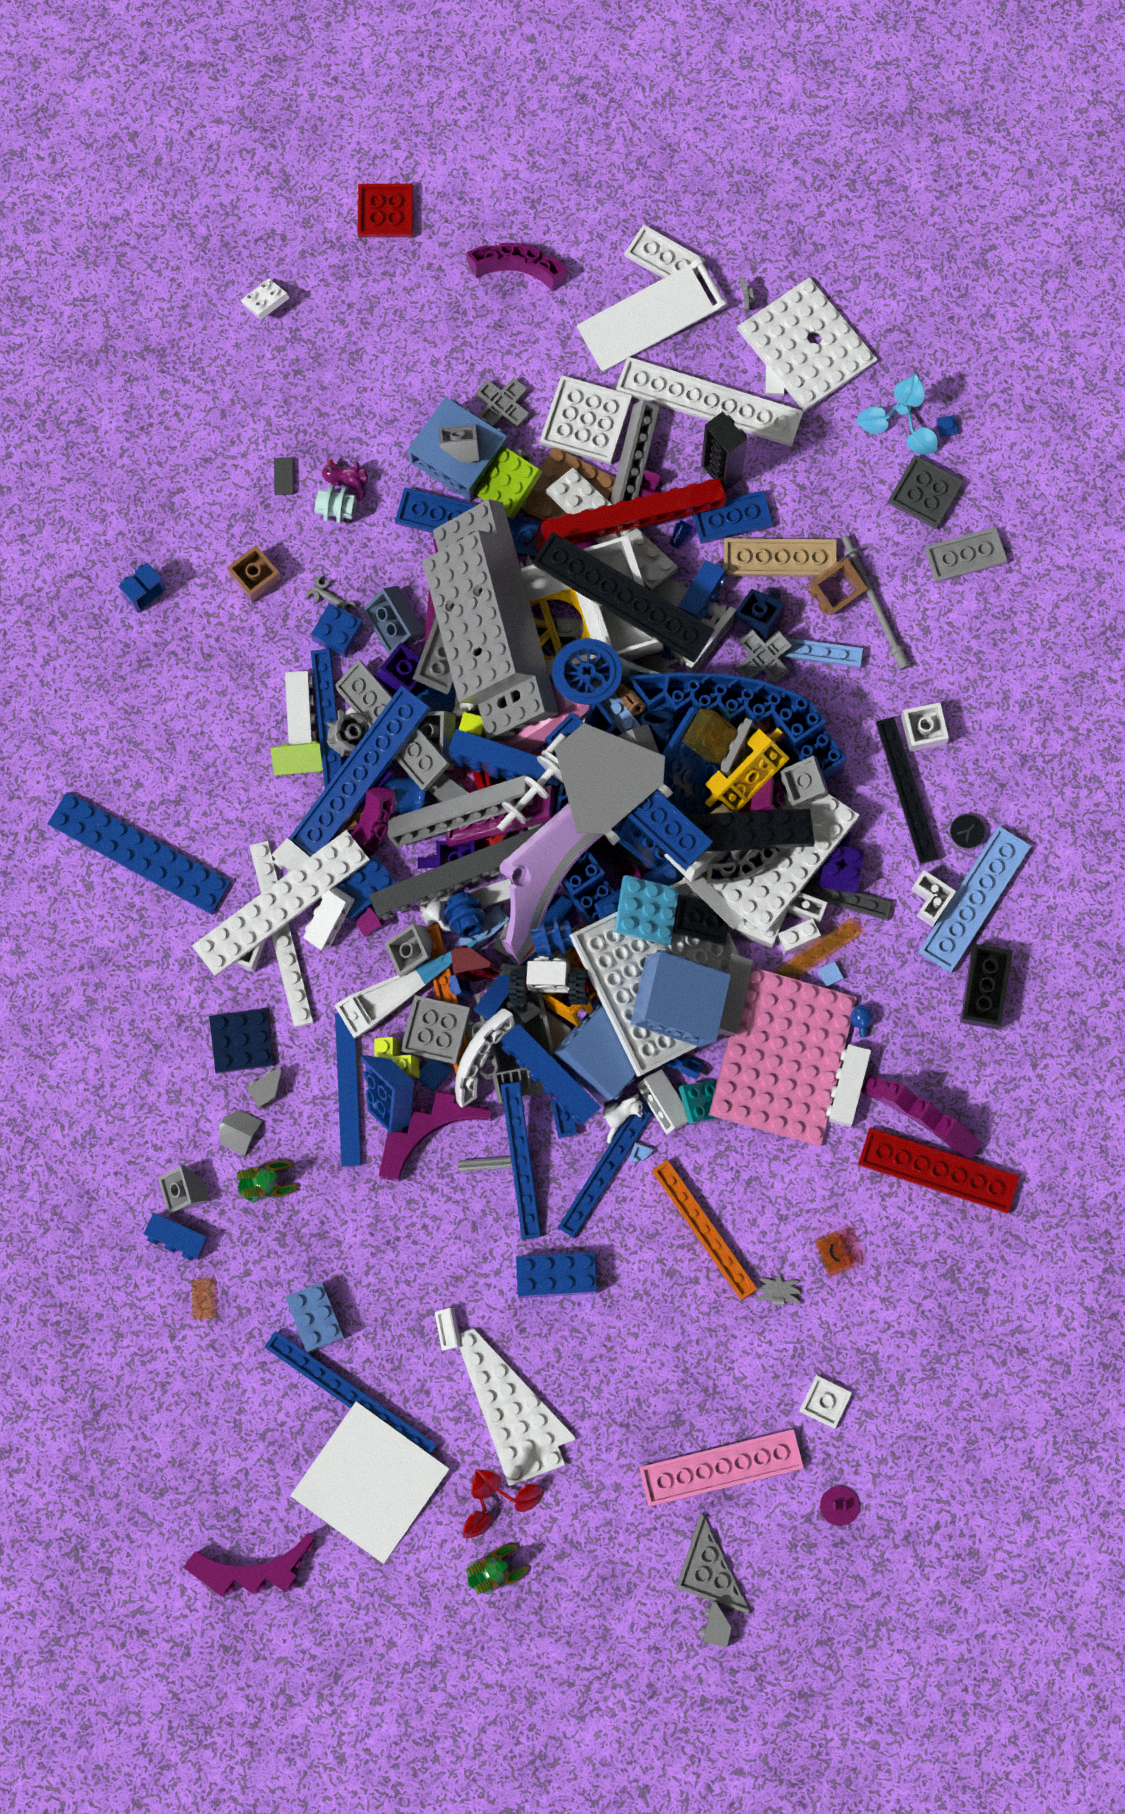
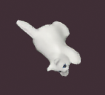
(617, 1113)

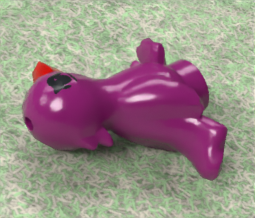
(351, 476)

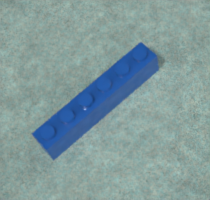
(550, 1075)

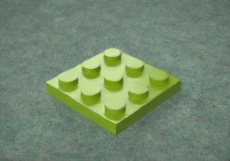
(509, 481)

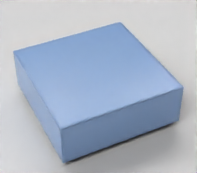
(830, 974)

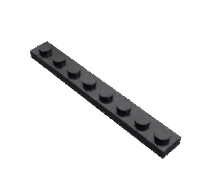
(906, 790)

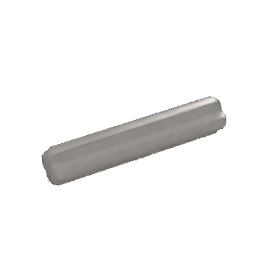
(484, 1164)

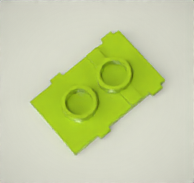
(296, 758)

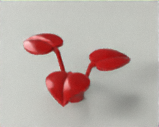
(483, 1486)

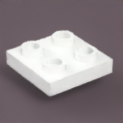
(265, 299)

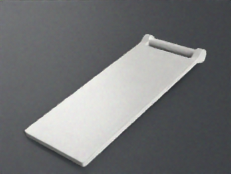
(650, 316)

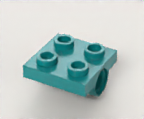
(698, 1100)

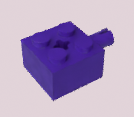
(446, 854)
(842, 867)

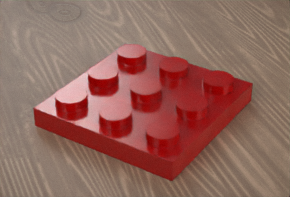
(385, 210)

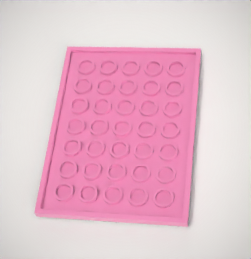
(784, 1057)

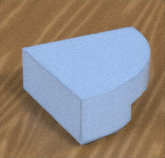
(639, 1153)

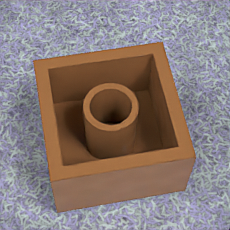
(254, 573)

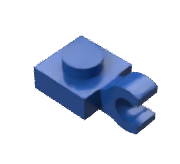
(688, 1066)

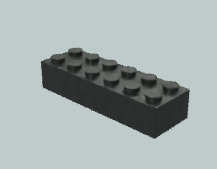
(724, 450)

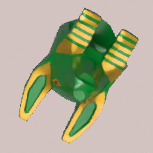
(263, 1182)
(492, 1571)

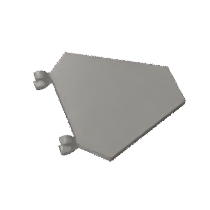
(607, 778)

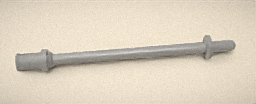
(896, 650)

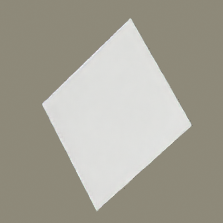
(369, 1482)

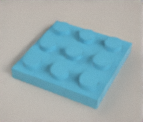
(646, 910)

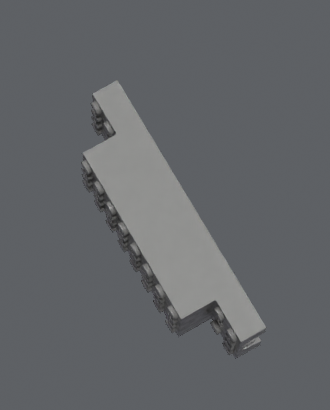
(474, 555)

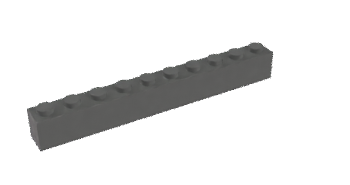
(446, 877)

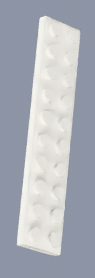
(708, 400)
(280, 903)

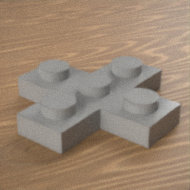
(502, 403)
(764, 655)

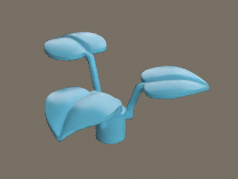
(907, 393)

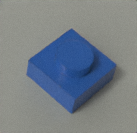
(947, 426)

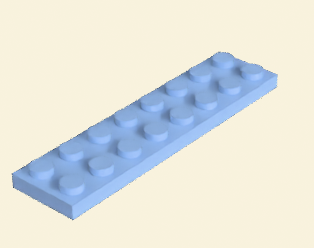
(974, 899)

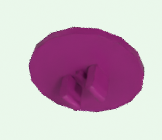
(839, 1506)

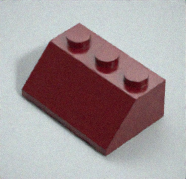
(473, 965)

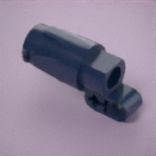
(661, 727)

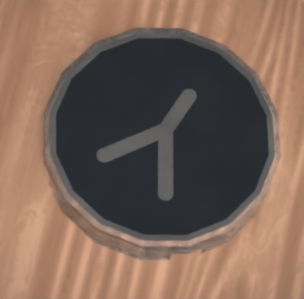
(967, 832)

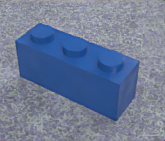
(703, 590)
(175, 1237)

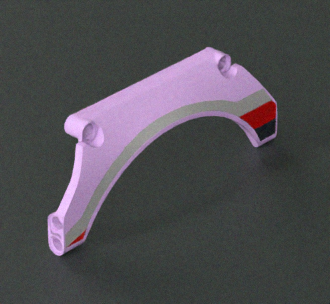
(535, 876)

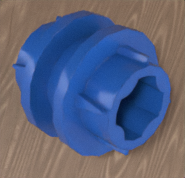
(464, 914)
(552, 938)

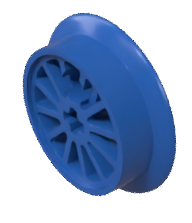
(587, 647)

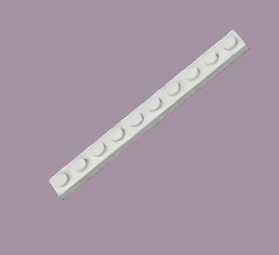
(283, 942)

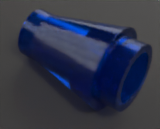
(680, 534)

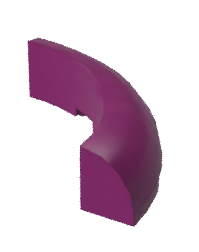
(517, 258)
(374, 819)

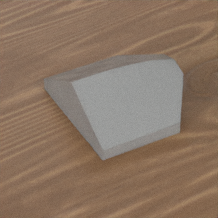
(238, 1131)

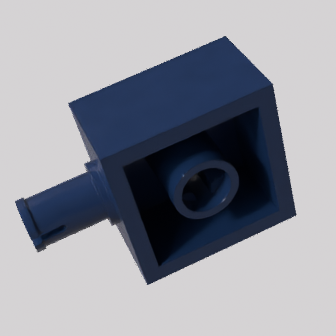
(760, 612)

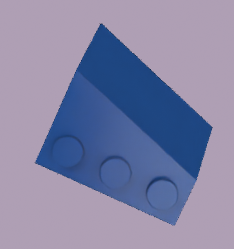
(388, 1092)

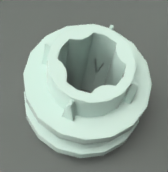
(335, 504)

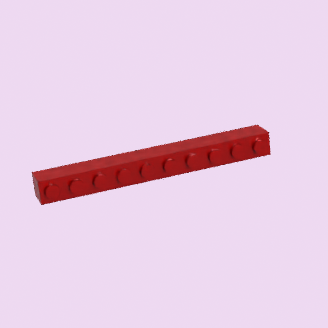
(637, 512)

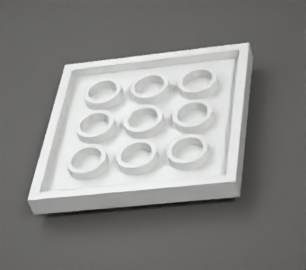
(585, 419)

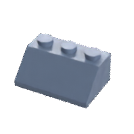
(393, 619)

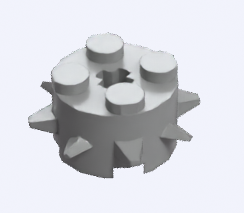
(346, 732)

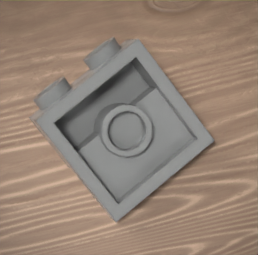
(803, 781)

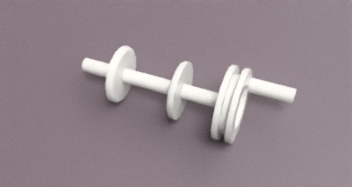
(552, 768)

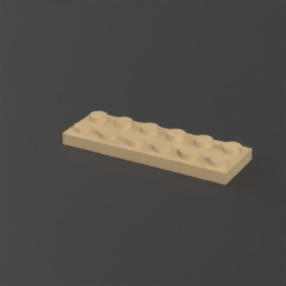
(778, 557)

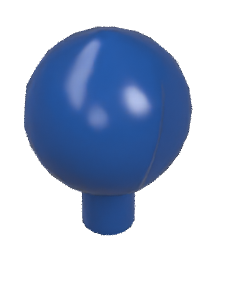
(862, 1018)

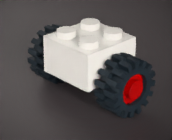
(549, 977)

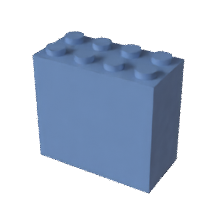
(436, 462)
(680, 998)
(596, 1056)

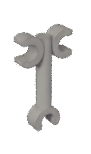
(319, 589)

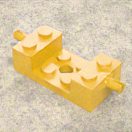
(763, 762)

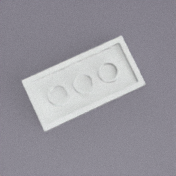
(659, 253)

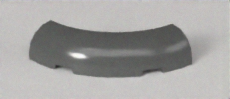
(742, 869)

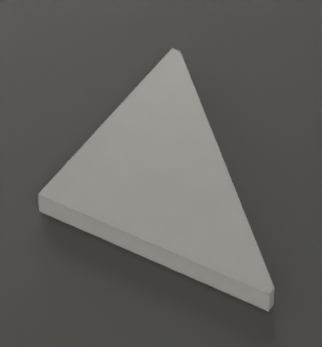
(707, 1572)

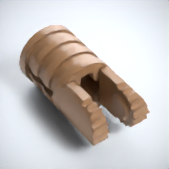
(630, 699)

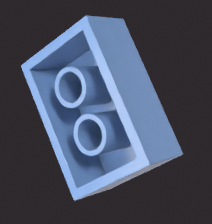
(315, 1317)

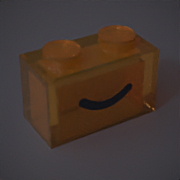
(833, 1254)

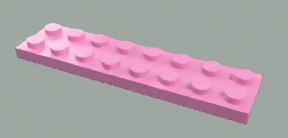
(721, 1467)

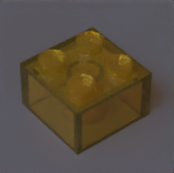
(710, 736)

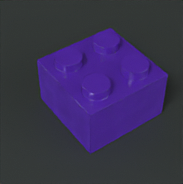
(399, 669)

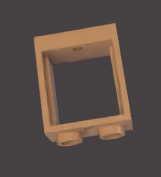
(852, 577)

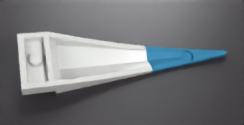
(372, 1005)

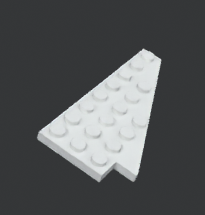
(517, 1420)

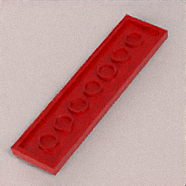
(938, 1170)

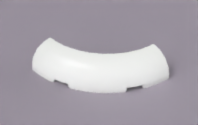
(476, 1055)

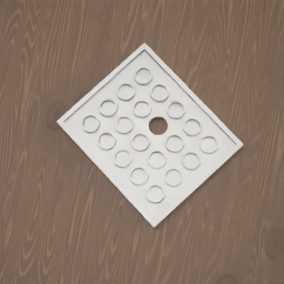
(803, 367)

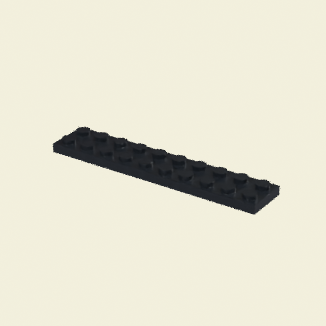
(623, 597)

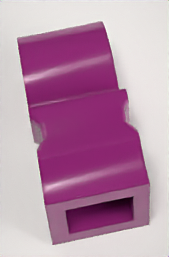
(650, 483)

